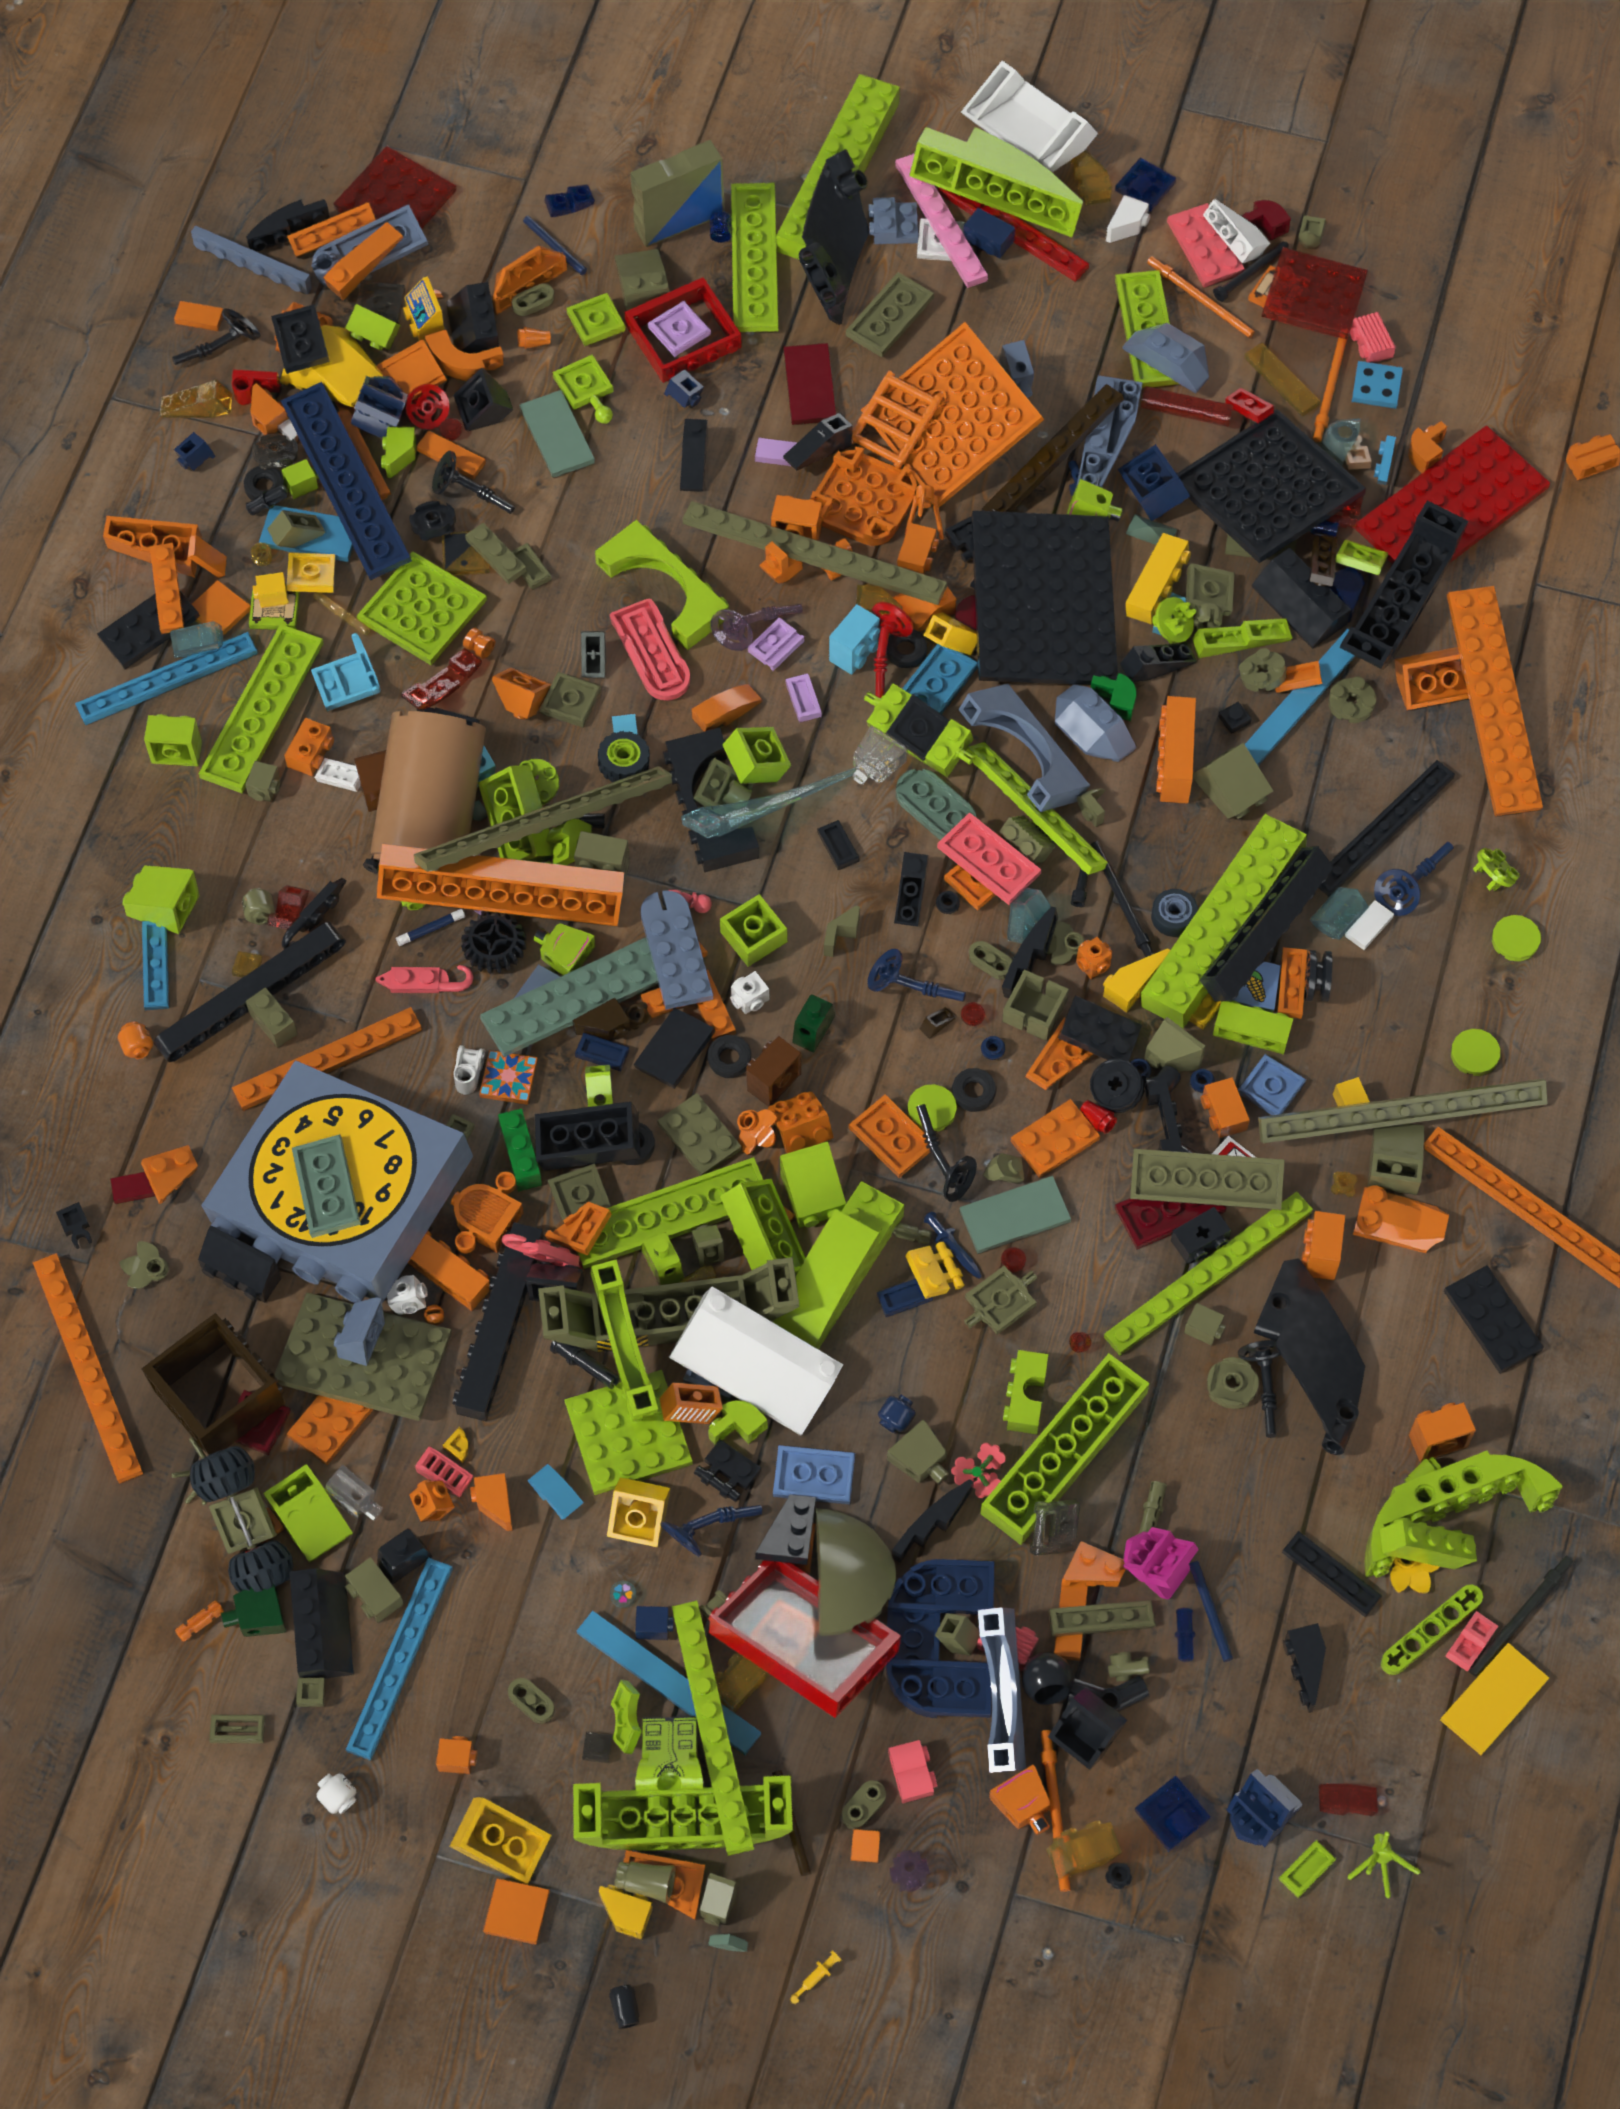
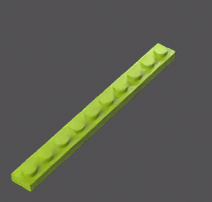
(1207, 1274)
(712, 1728)

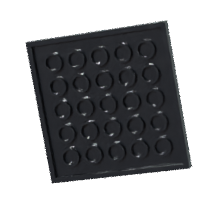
(1269, 486)

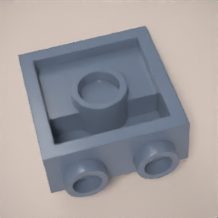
(893, 221)

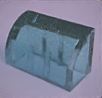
(196, 639)
(1339, 912)

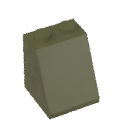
(1233, 782)

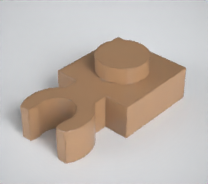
(1358, 456)

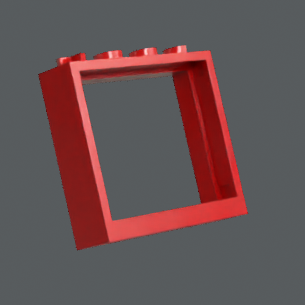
(692, 361)

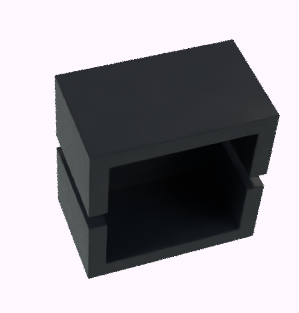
(1087, 1728)

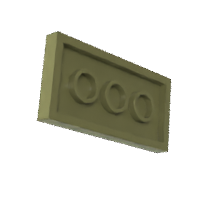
(889, 314)

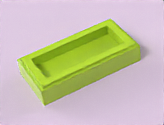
(1307, 1869)

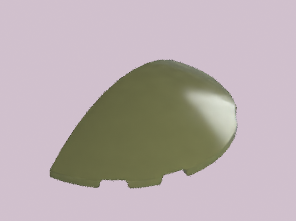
(853, 1572)

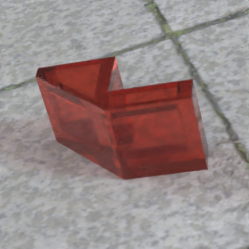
(289, 906)

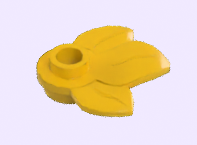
(1412, 1574)

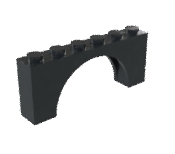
(688, 761)

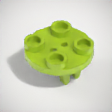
(1174, 620)
(548, 779)
(1497, 868)

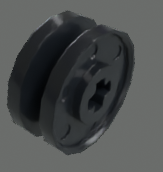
(1318, 976)
(1107, 1075)

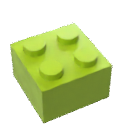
(173, 740)
(756, 755)
(753, 930)

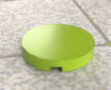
(1516, 938)
(1475, 1052)
(939, 1104)

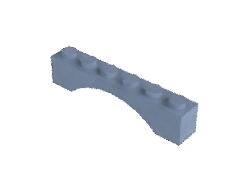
(1006, 1737)

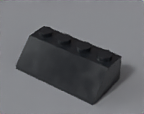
(1308, 608)
(321, 1623)

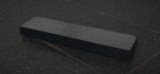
(1332, 1574)

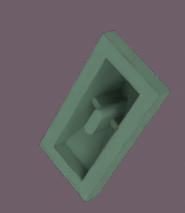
(1148, 531)

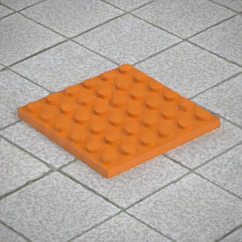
(975, 421)

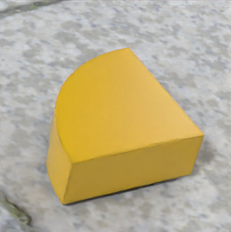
(457, 1445)

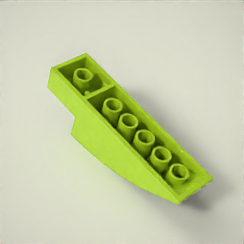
(997, 177)
(840, 1262)

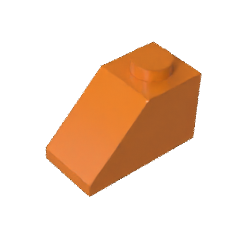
(493, 1499)

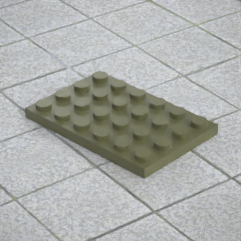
(397, 1371)

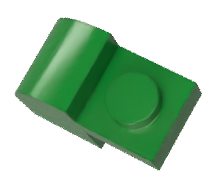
(1120, 692)

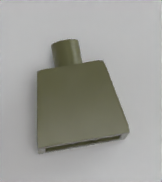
(919, 1455)

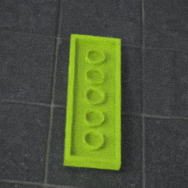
(1143, 307)

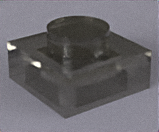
(597, 1747)

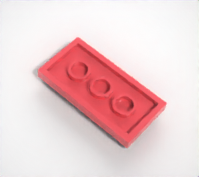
(1204, 247)
(989, 858)

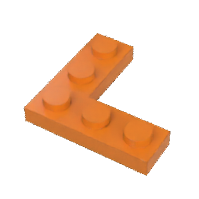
(712, 1011)

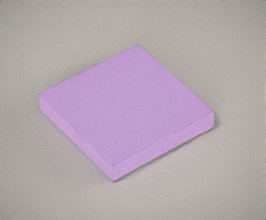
(679, 328)

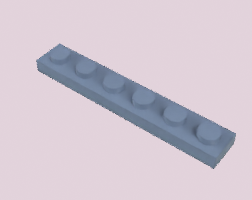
(251, 260)

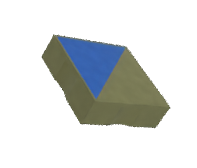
(677, 193)

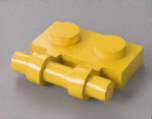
(928, 1272)

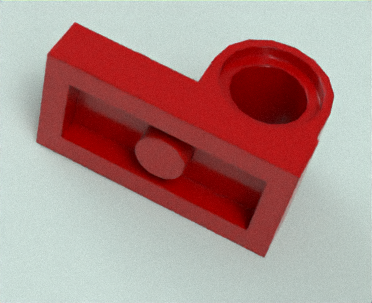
(244, 380)

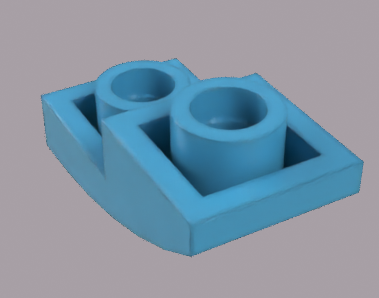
(556, 1491)

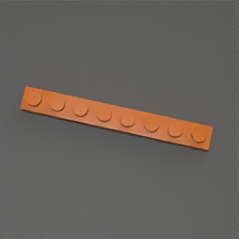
(332, 1055)

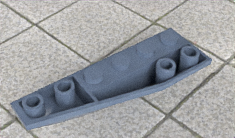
(1109, 437)

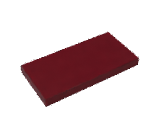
(809, 383)
(1154, 1220)

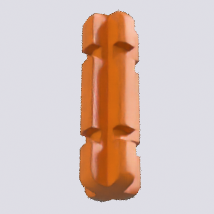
(199, 1621)

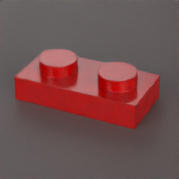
(1250, 405)

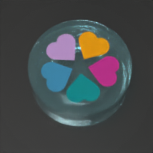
(623, 1594)

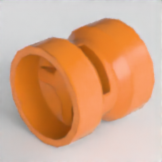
(479, 643)

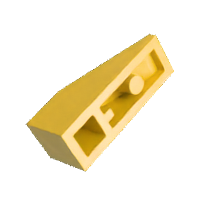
(1129, 981)

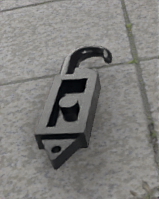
(315, 911)

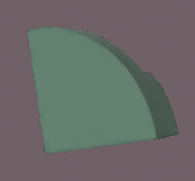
(728, 1942)

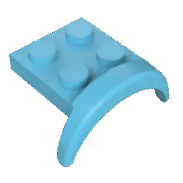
(346, 678)

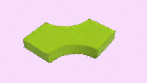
(626, 1724)

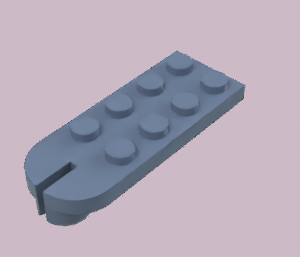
(401, 219)
(675, 950)

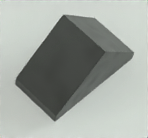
(593, 654)

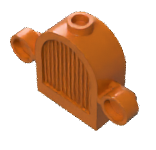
(486, 1213)

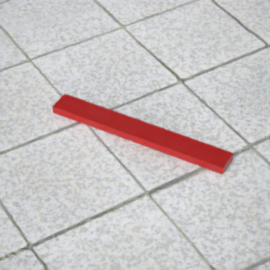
(1028, 238)

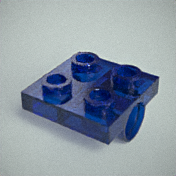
(1146, 183)
(1172, 1813)

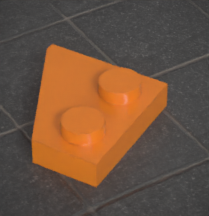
(169, 1170)
(581, 1229)
(1094, 1567)

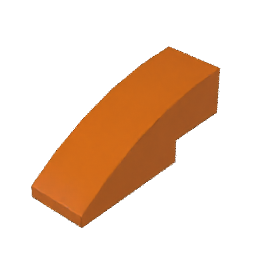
(725, 707)

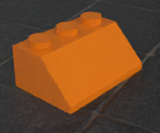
(1431, 678)

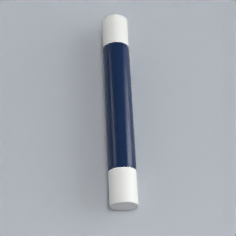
(430, 927)

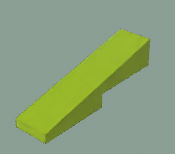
(1247, 636)

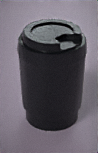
(624, 2006)

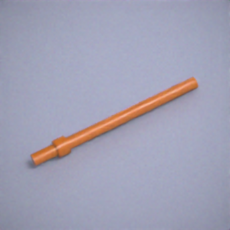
(1167, 272)
(1322, 418)
(1049, 1759)

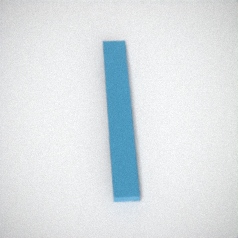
(165, 679)
(1297, 704)
(399, 1659)
(659, 1675)

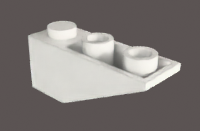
(1238, 233)

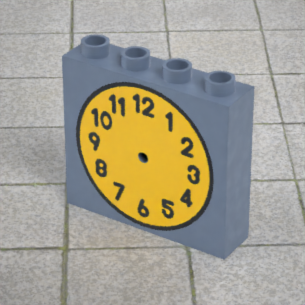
(398, 1172)

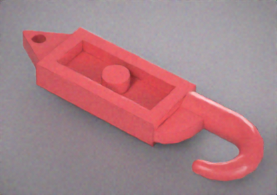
(423, 980)
(542, 1251)

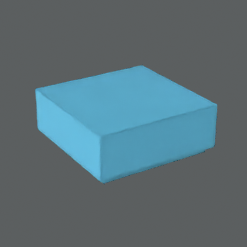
(624, 723)

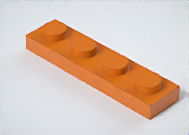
(330, 229)
(166, 587)

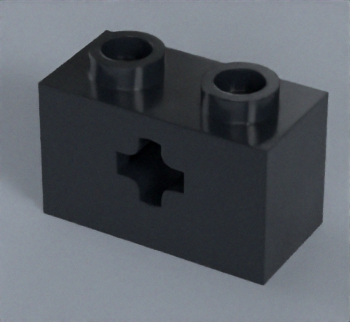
(1208, 1225)

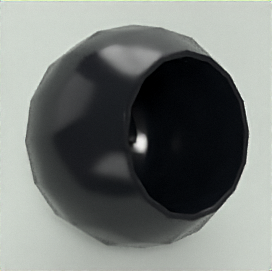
(1047, 1678)

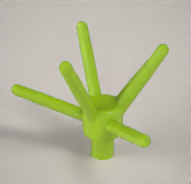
(1382, 1854)

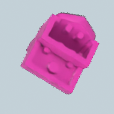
(1159, 1560)

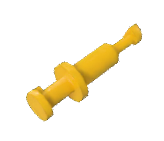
(816, 1976)

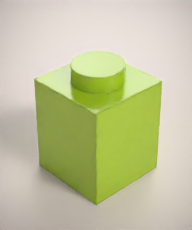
(300, 478)

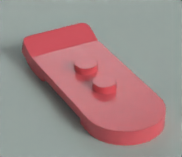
(652, 650)

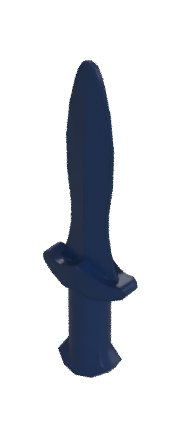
(946, 1235)

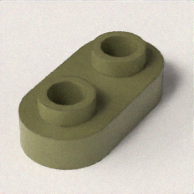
(531, 299)
(993, 959)
(532, 1701)
(864, 1804)

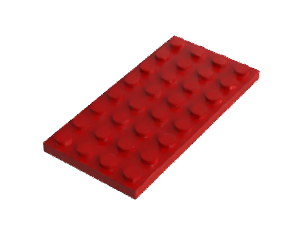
(1476, 481)

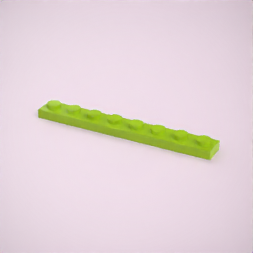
(1049, 820)

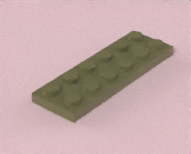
(1207, 1179)

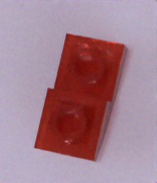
(1347, 1798)

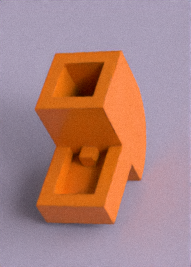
(1423, 446)
(778, 564)

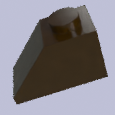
(604, 1021)

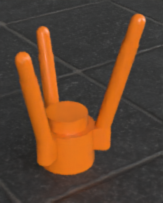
(923, 499)

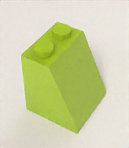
(162, 896)
(812, 1184)

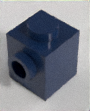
(653, 1623)

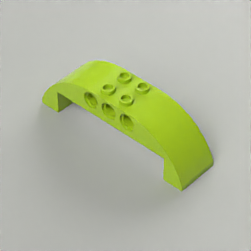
(675, 1817)

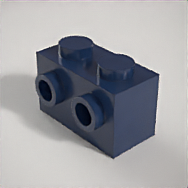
(989, 233)

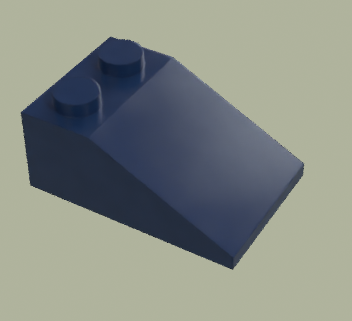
(1153, 482)

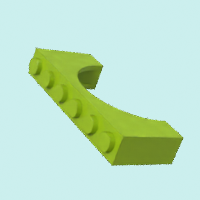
(638, 548)
(617, 1320)

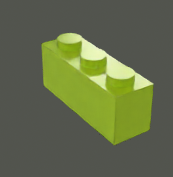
(1253, 1026)

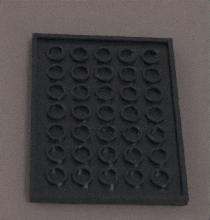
(1043, 597)

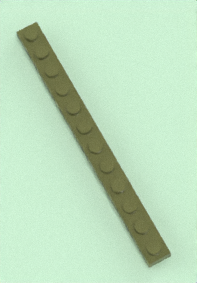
(816, 553)
(543, 818)
(1402, 1110)

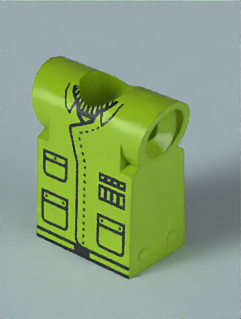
(669, 1755)

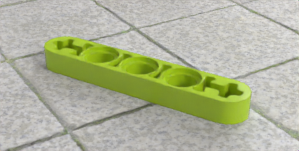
(1426, 1641)

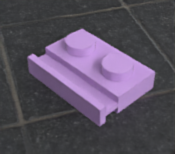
(776, 644)

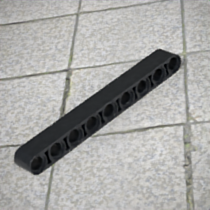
(231, 1002)

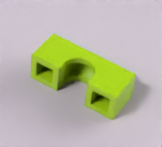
(1029, 1371)

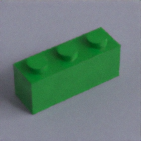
(520, 1150)

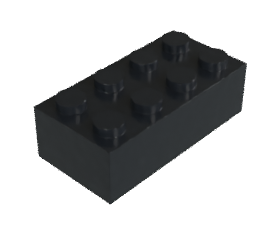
(587, 1136)

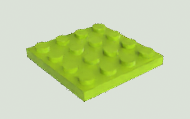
(422, 608)
(622, 1447)

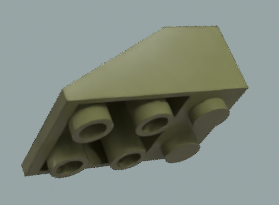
(1397, 1158)

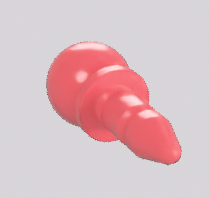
(700, 903)

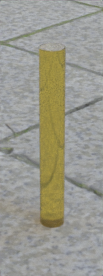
(342, 613)

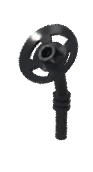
(238, 326)
(451, 475)
(954, 1175)
(1264, 1355)

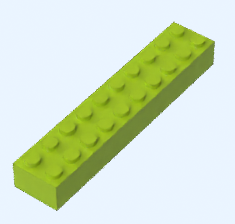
(855, 129)
(1176, 984)

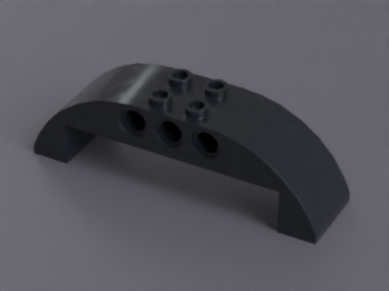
(1406, 587)

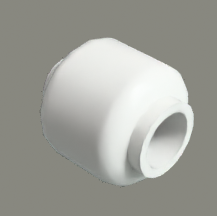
(336, 1793)

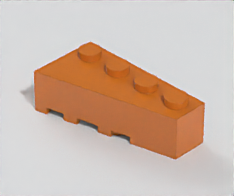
(136, 536)

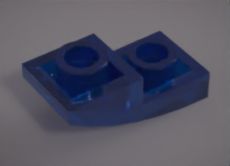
(573, 200)

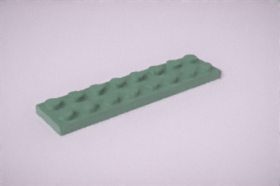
(570, 996)

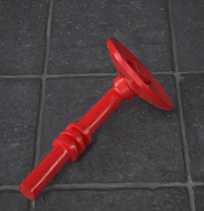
(427, 406)
(889, 625)

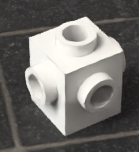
(749, 993)
(407, 1295)

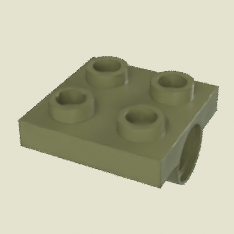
(721, 786)

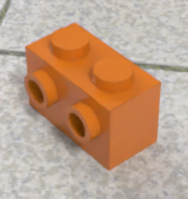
(309, 747)

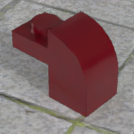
(1270, 218)

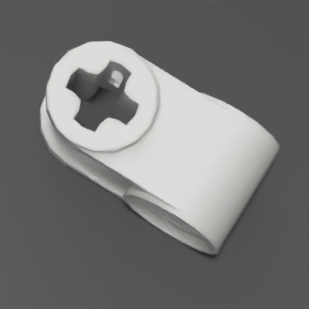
(468, 1064)

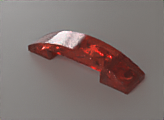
(445, 682)

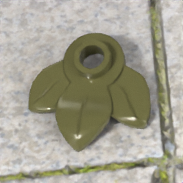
(1060, 947)
(141, 1266)

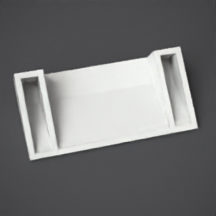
(1028, 119)
(756, 1360)

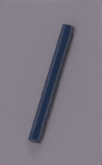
(549, 240)
(1211, 1611)

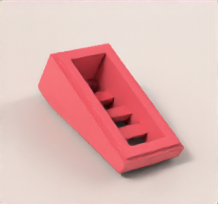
(431, 1453)

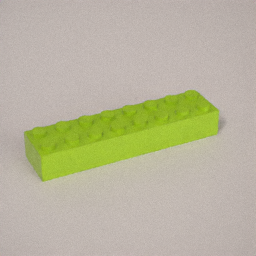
(1065, 1447)

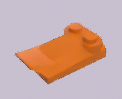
(1399, 1220)

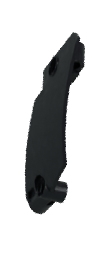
(834, 233)
(1315, 1350)

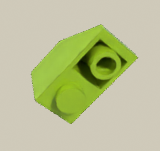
(400, 449)

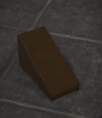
(936, 1021)

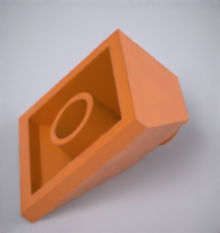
(922, 611)
(520, 692)

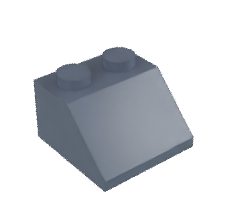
(360, 1331)

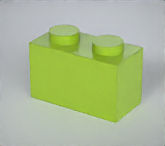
(373, 327)

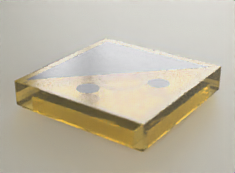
(461, 557)

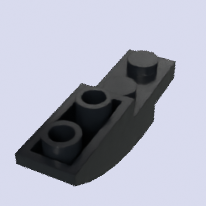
(280, 224)

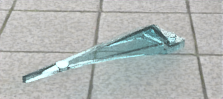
(725, 818)

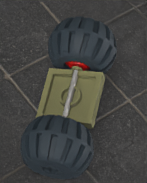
(241, 1519)

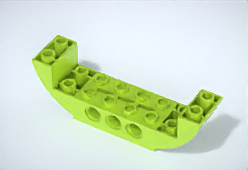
(1456, 1488)

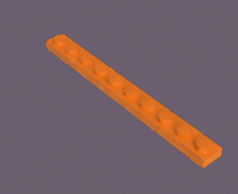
(1525, 1204)
(88, 1368)

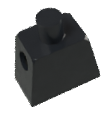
(402, 1555)

